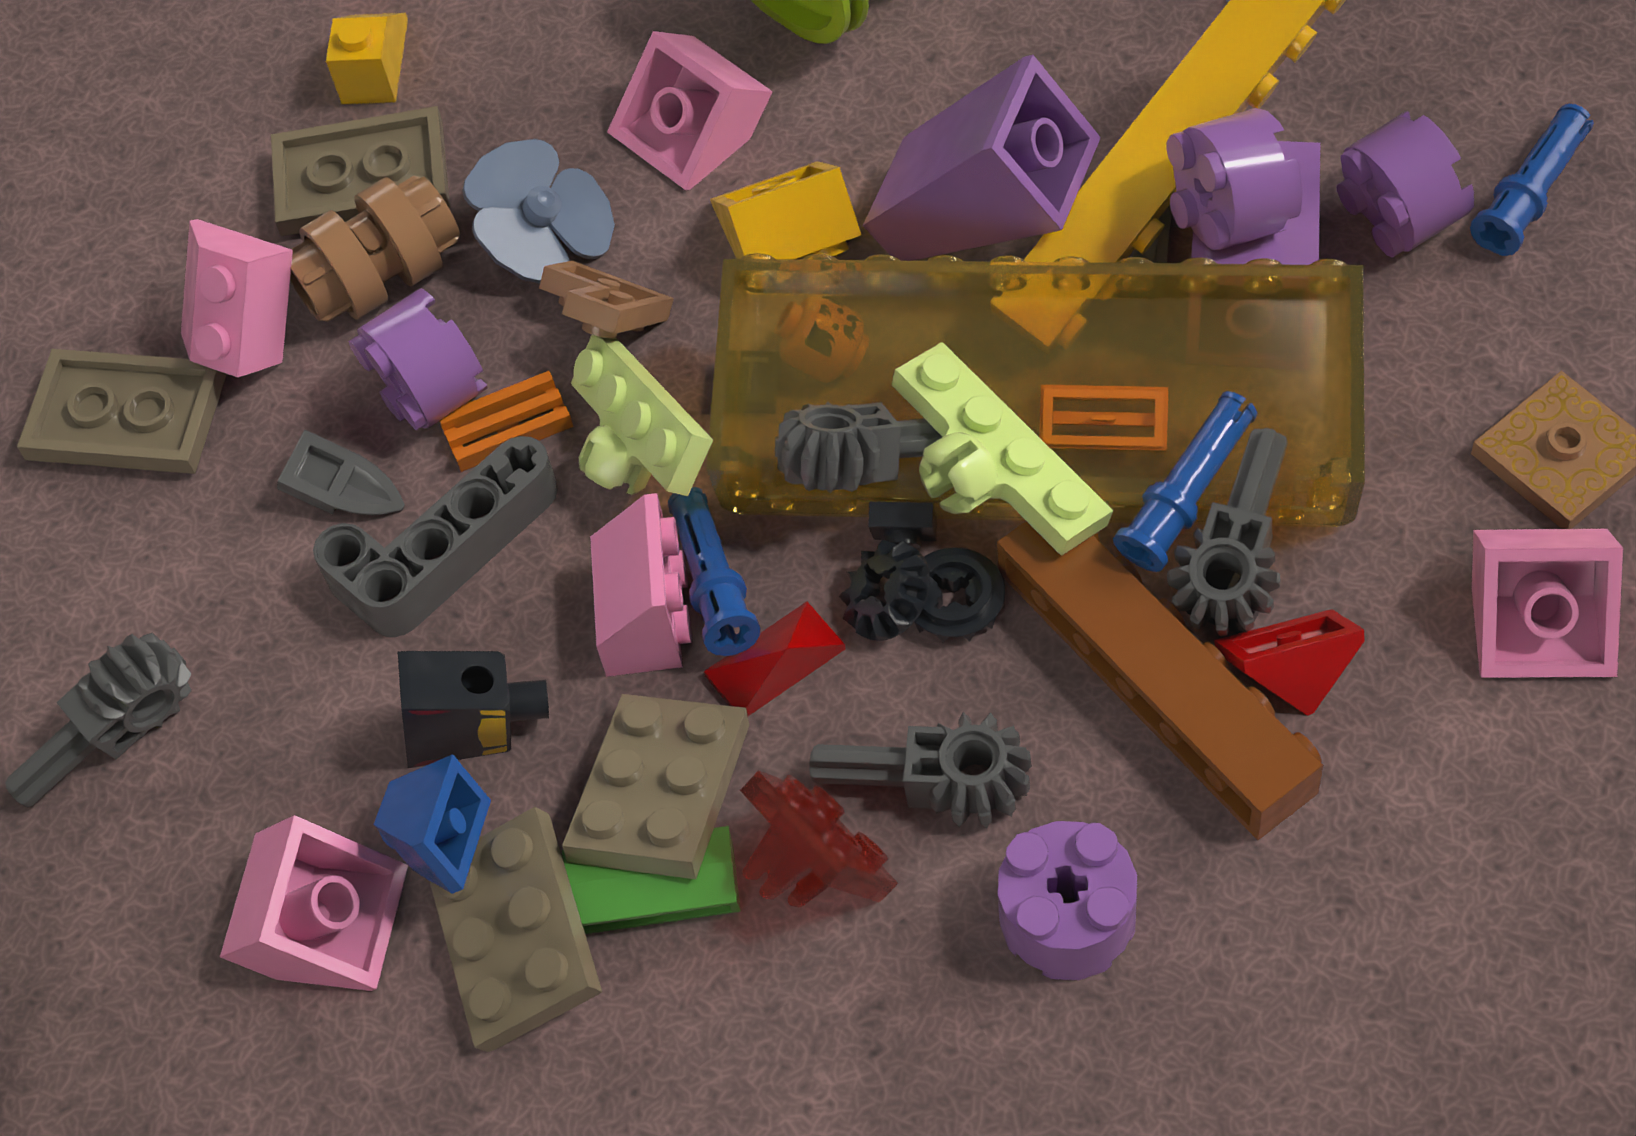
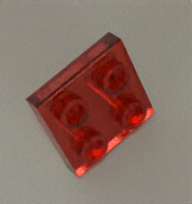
(810, 845)

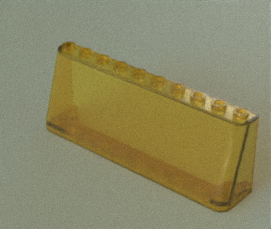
(1196, 326)

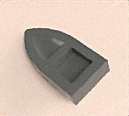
(337, 479)

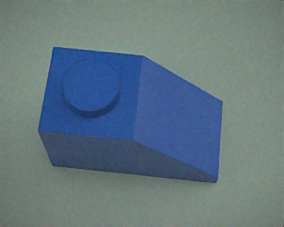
(435, 821)

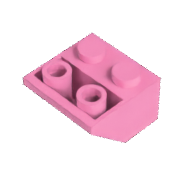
(639, 591)

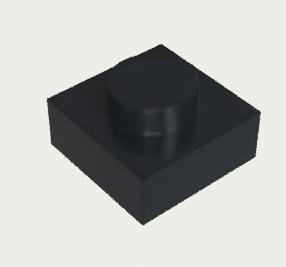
(903, 522)

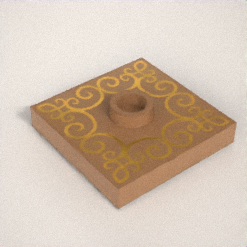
(1561, 451)

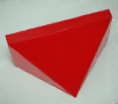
(1296, 656)
(776, 661)

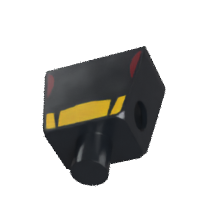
(462, 704)

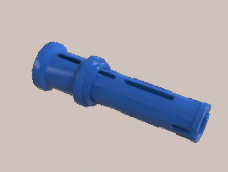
(1523, 195)
(1172, 503)
(716, 588)

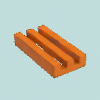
(1104, 393)
(502, 413)

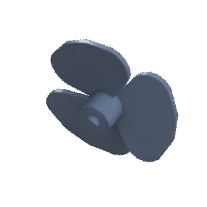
(521, 209)

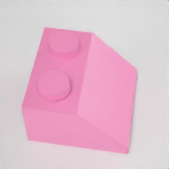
(687, 108)
(234, 300)
(1547, 602)
(314, 907)

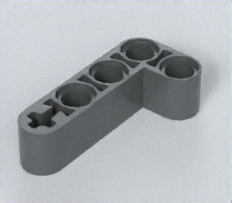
(508, 486)

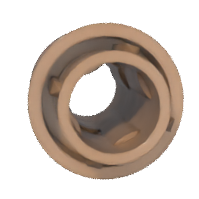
(401, 220)

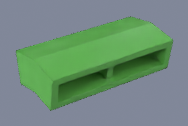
(628, 899)

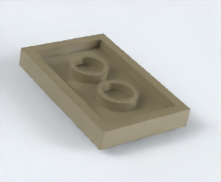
(332, 163)
(121, 411)
(657, 786)
(516, 934)

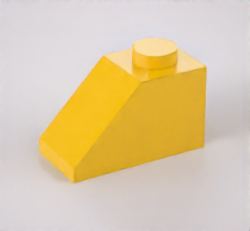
(366, 56)

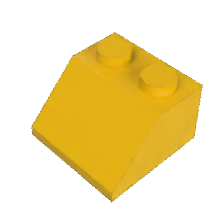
(790, 214)

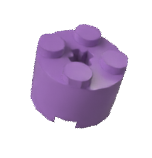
(1233, 179)
(1404, 183)
(420, 360)
(1062, 863)

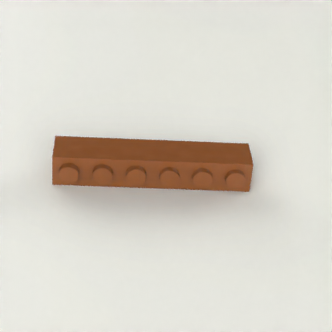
(1166, 676)

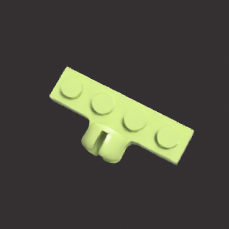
(639, 426)
(993, 453)

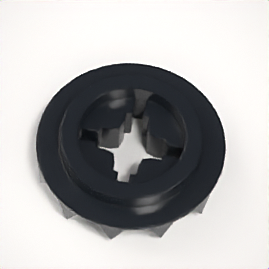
(904, 590)
(984, 594)

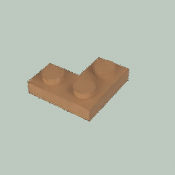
(602, 300)

